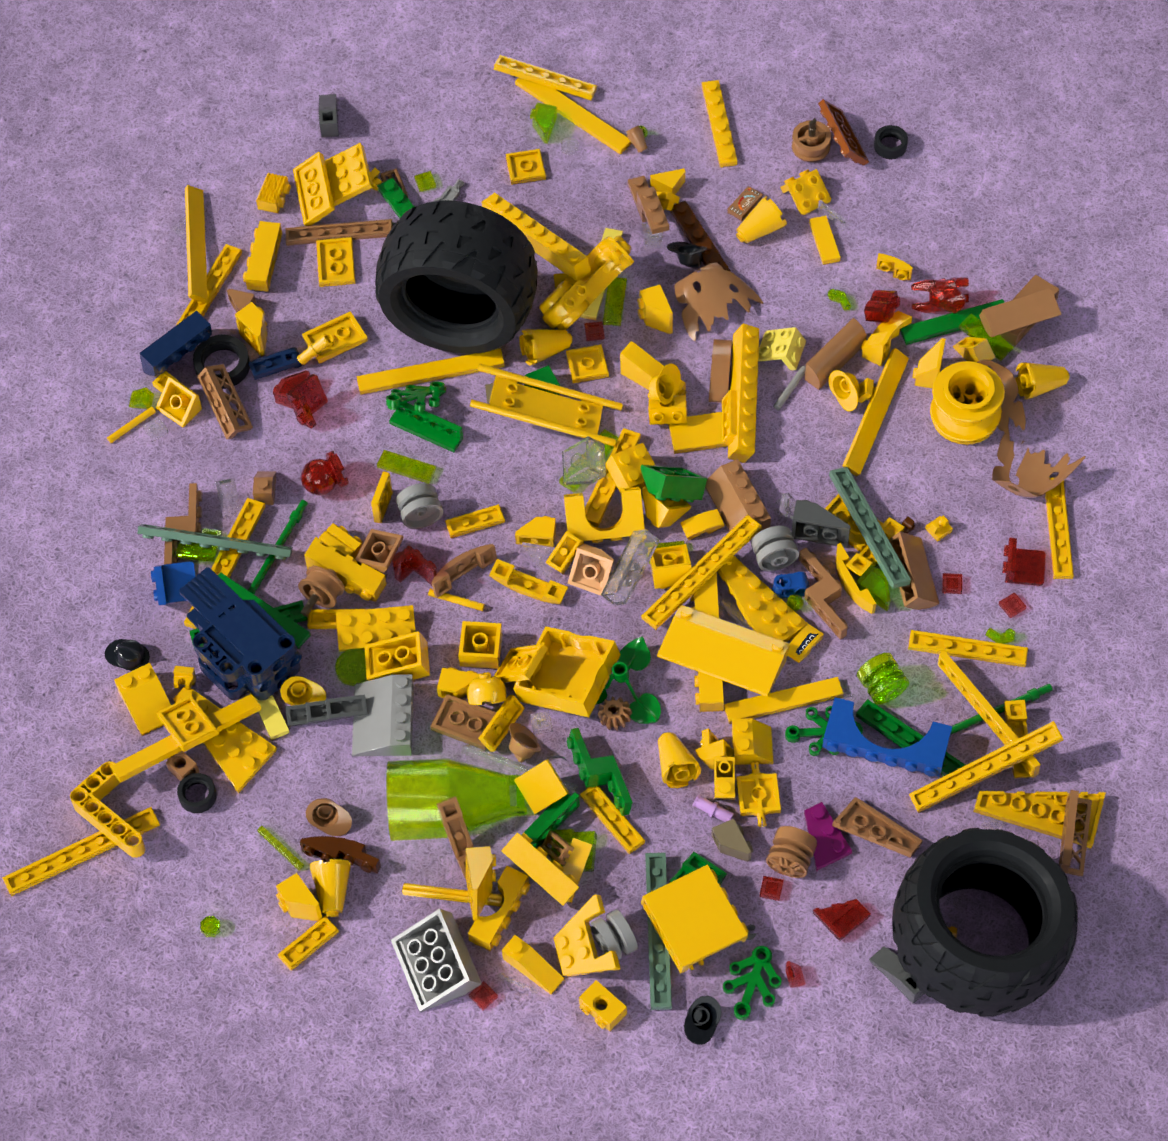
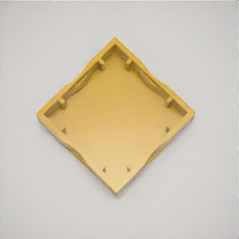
(569, 672)

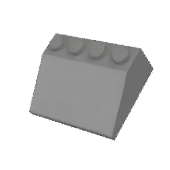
(389, 717)
(435, 960)

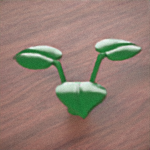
(636, 657)

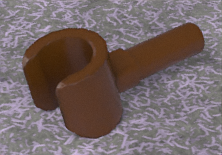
(909, 525)

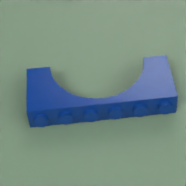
(924, 756)

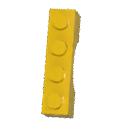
(487, 929)

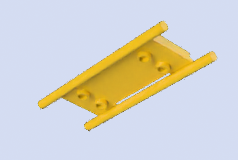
(545, 408)

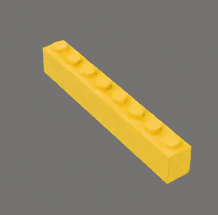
(544, 241)
(744, 381)
(710, 689)

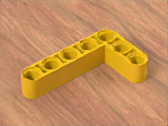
(90, 802)

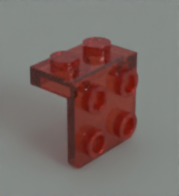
(307, 399)
(413, 560)
(1023, 565)

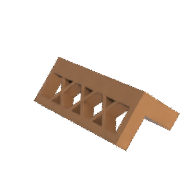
(220, 400)
(1069, 833)

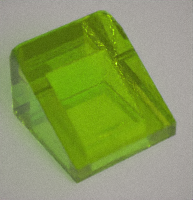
(141, 398)

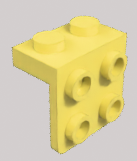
(784, 345)

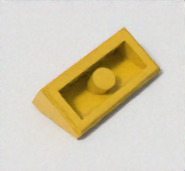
(564, 552)

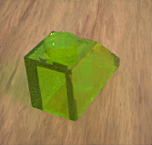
(543, 120)
(877, 584)

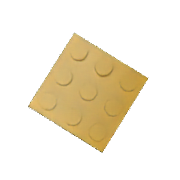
(348, 174)

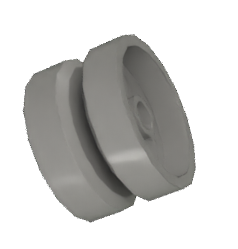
(419, 506)
(774, 548)
(614, 934)

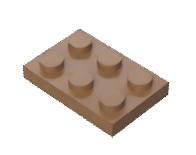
(462, 720)

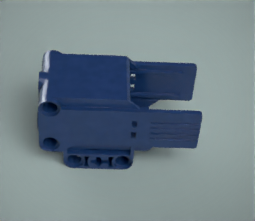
(241, 643)

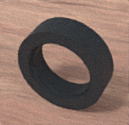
(223, 342)

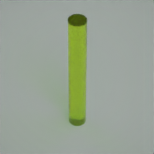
(280, 848)

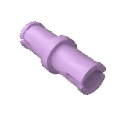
(712, 809)

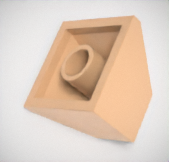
(590, 569)

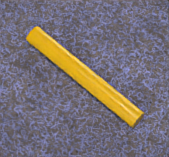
(130, 425)
(459, 600)

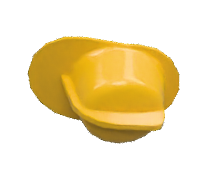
(665, 384)
(845, 388)
(301, 690)

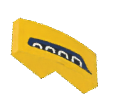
(803, 643)

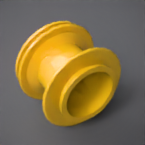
(964, 418)

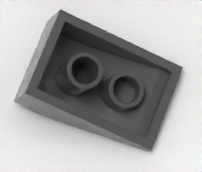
(818, 525)

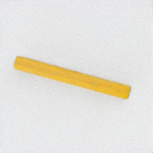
(446, 894)

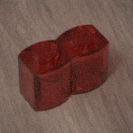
(881, 306)

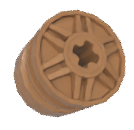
(791, 851)

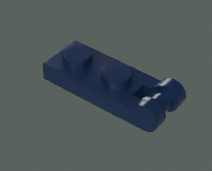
(274, 363)

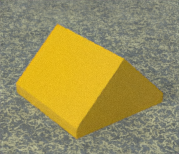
(178, 402)

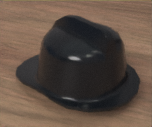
(687, 253)
(127, 654)
(702, 1020)

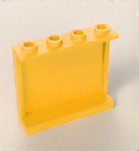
(694, 917)

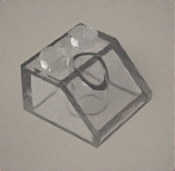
(584, 462)

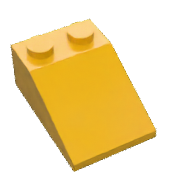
(398, 656)
(143, 697)
(479, 877)

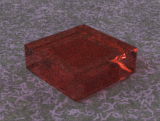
(594, 331)
(952, 583)
(1012, 605)
(771, 888)
(483, 996)

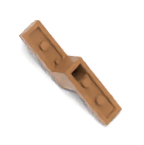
(648, 204)
(187, 523)
(823, 593)

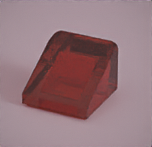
(794, 974)

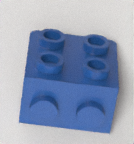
(170, 579)

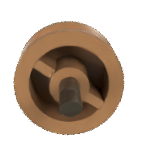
(811, 140)
(320, 588)

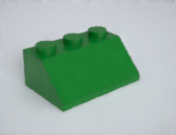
(673, 483)

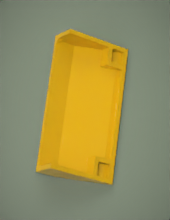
(724, 650)

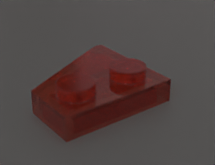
(842, 917)

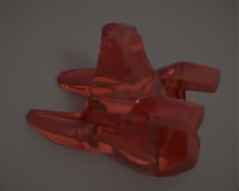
(942, 295)

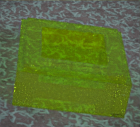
(425, 181)

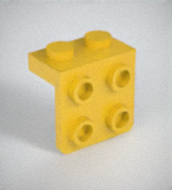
(807, 191)

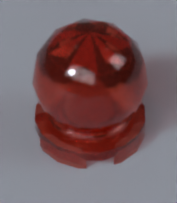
(322, 475)

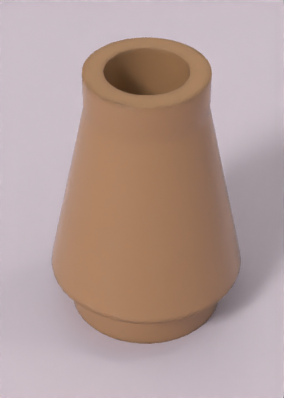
(637, 138)

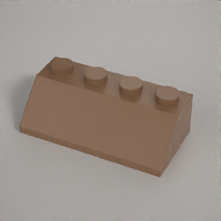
(736, 496)

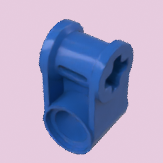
(791, 584)

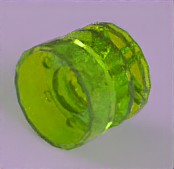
(882, 678)

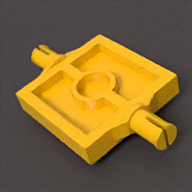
(758, 794)

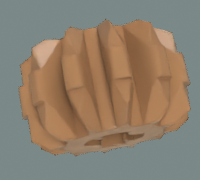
(614, 706)

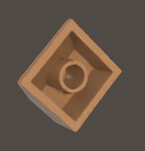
(379, 549)

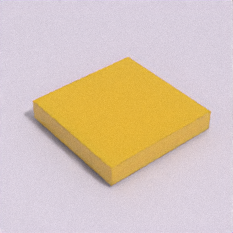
(525, 166)
(587, 363)
(382, 497)
(541, 786)

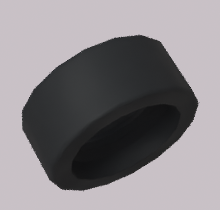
(890, 152)
(190, 780)

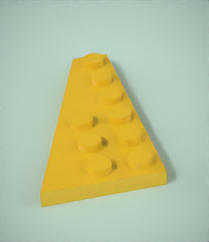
(759, 604)
(236, 748)
(1039, 810)

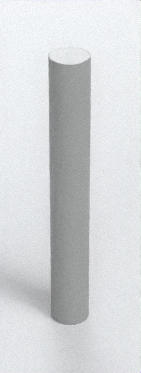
(789, 389)

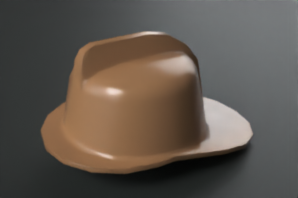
(523, 742)
(328, 817)

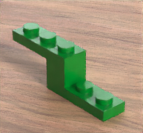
(599, 771)

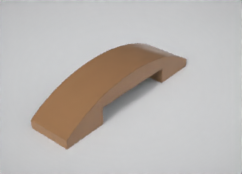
(720, 370)
(460, 565)
(456, 830)

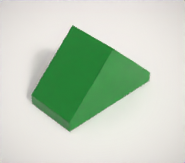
(543, 374)

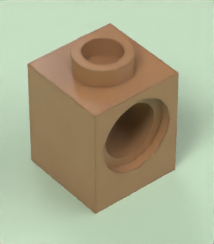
(178, 759)

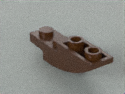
(340, 848)

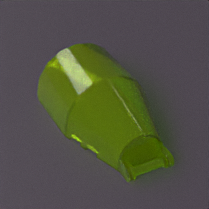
(420, 784)

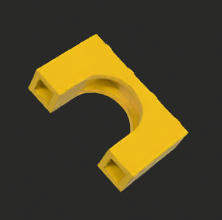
(630, 519)

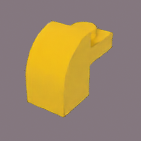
(712, 748)

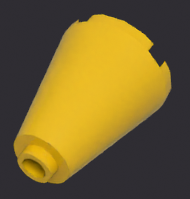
(761, 221)
(543, 343)
(1039, 378)
(676, 761)
(331, 884)

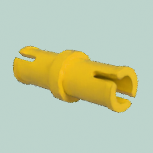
(314, 349)

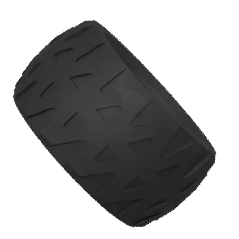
(456, 277)
(1020, 876)

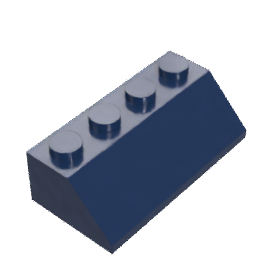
(175, 344)

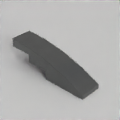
(326, 710)

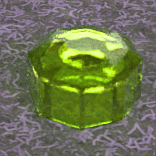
(210, 926)

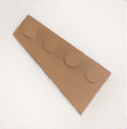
(873, 826)

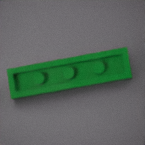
(427, 427)
(552, 818)

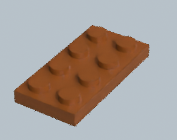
(843, 132)

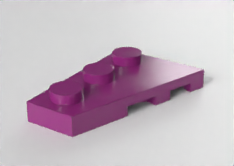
(830, 841)

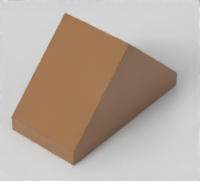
(240, 299)

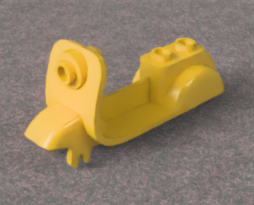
(574, 297)

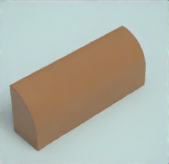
(1034, 285)
(1019, 313)
(835, 354)
(921, 591)

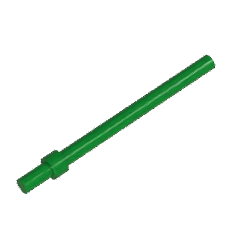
(295, 517)
(1032, 694)

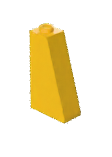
(642, 367)

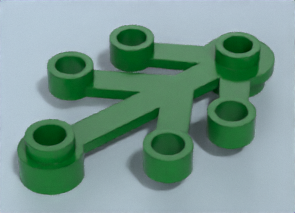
(416, 392)
(810, 732)
(753, 979)

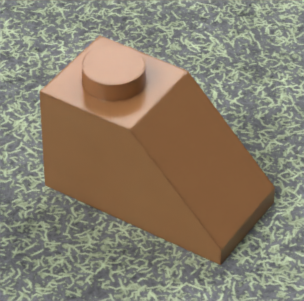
(264, 487)

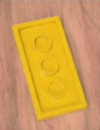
(313, 189)
(373, 625)

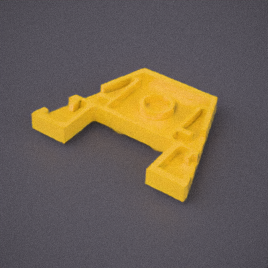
(577, 947)

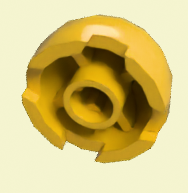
(486, 689)

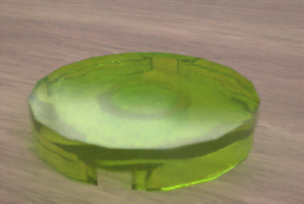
(351, 667)

